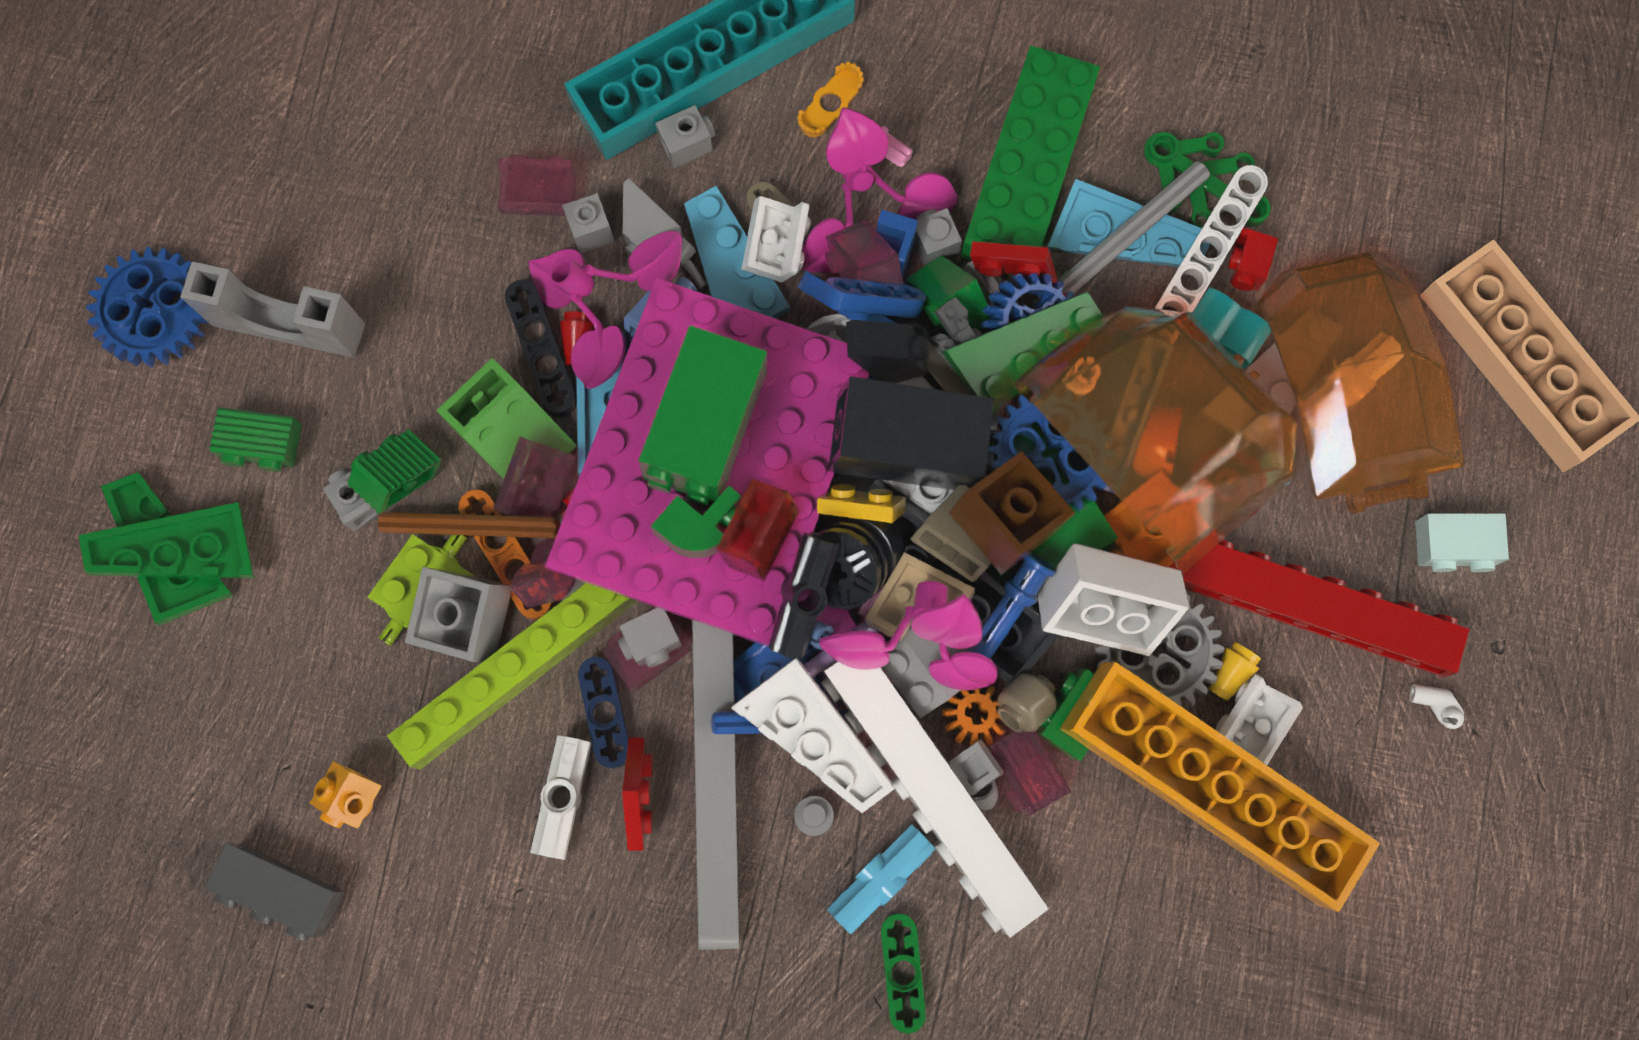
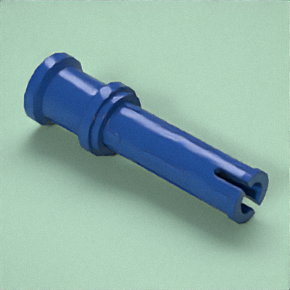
(1019, 594)

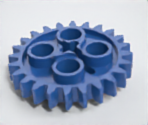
(121, 293)
(1020, 424)

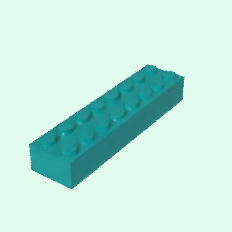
(696, 63)

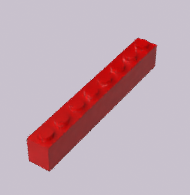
(1329, 608)

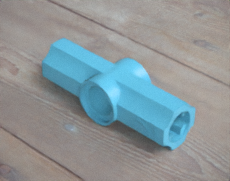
(881, 879)

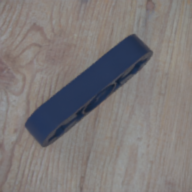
(587, 687)

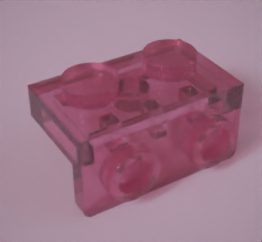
(536, 185)
(534, 480)

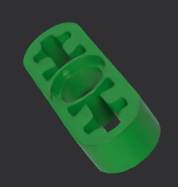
(916, 1003)

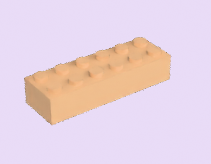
(1529, 356)

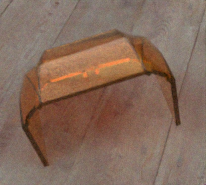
(1167, 423)

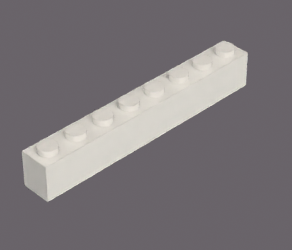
(938, 796)

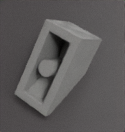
(642, 217)

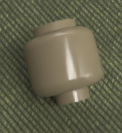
(1027, 702)

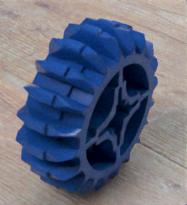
(1004, 301)

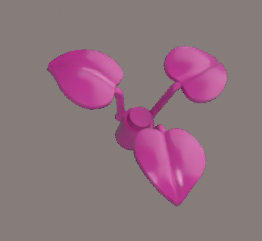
(850, 151)
(566, 278)
(935, 620)

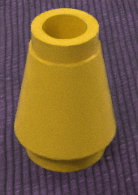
(1237, 668)

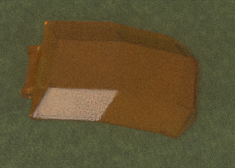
(1363, 379)

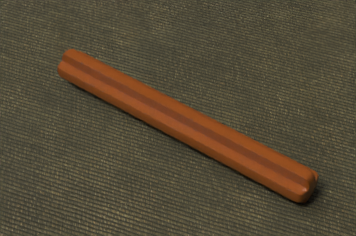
(468, 525)

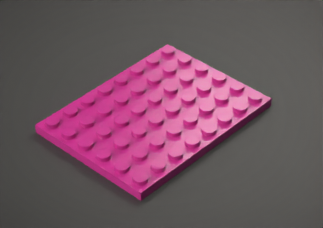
(786, 445)

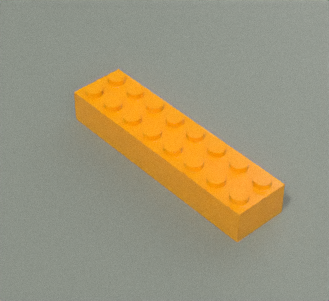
(1220, 786)

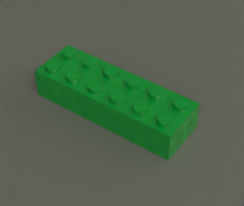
(1032, 151)

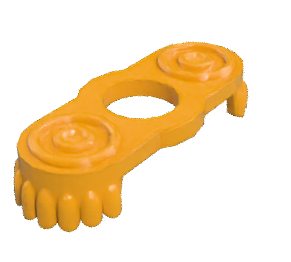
(845, 85)

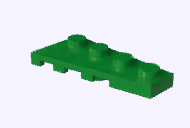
(181, 545)

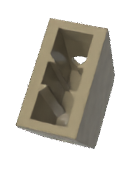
(949, 542)

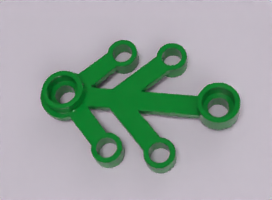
(1176, 160)

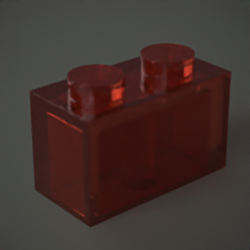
(758, 529)

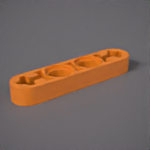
(501, 557)

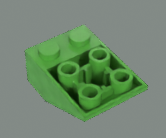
(494, 412)

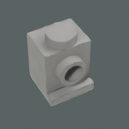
(354, 511)

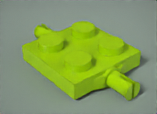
(400, 581)

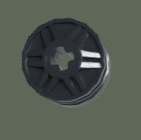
(863, 560)

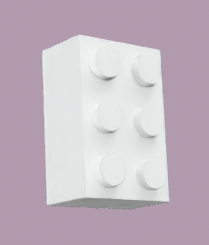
(1112, 600)

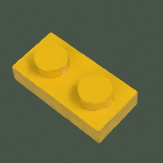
(871, 505)

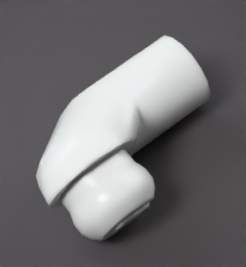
(1441, 702)

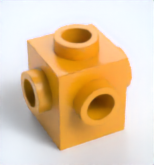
(344, 796)

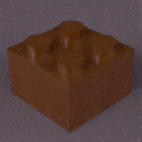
(1011, 512)

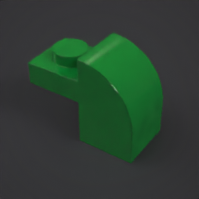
(692, 533)

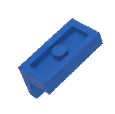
(899, 234)

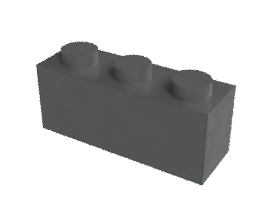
(273, 892)

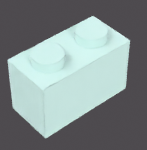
(1462, 541)

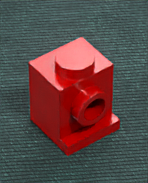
(1251, 259)

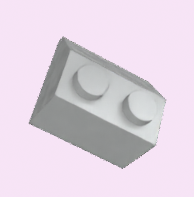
(458, 614)
(911, 675)

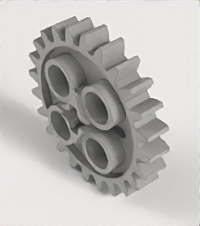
(1200, 658)

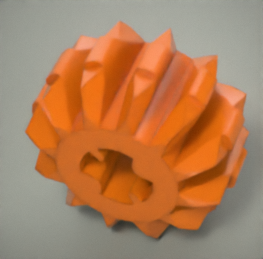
(964, 722)

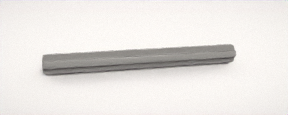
(1133, 228)

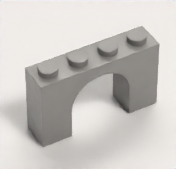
(317, 322)

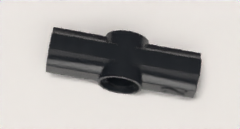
(810, 572)

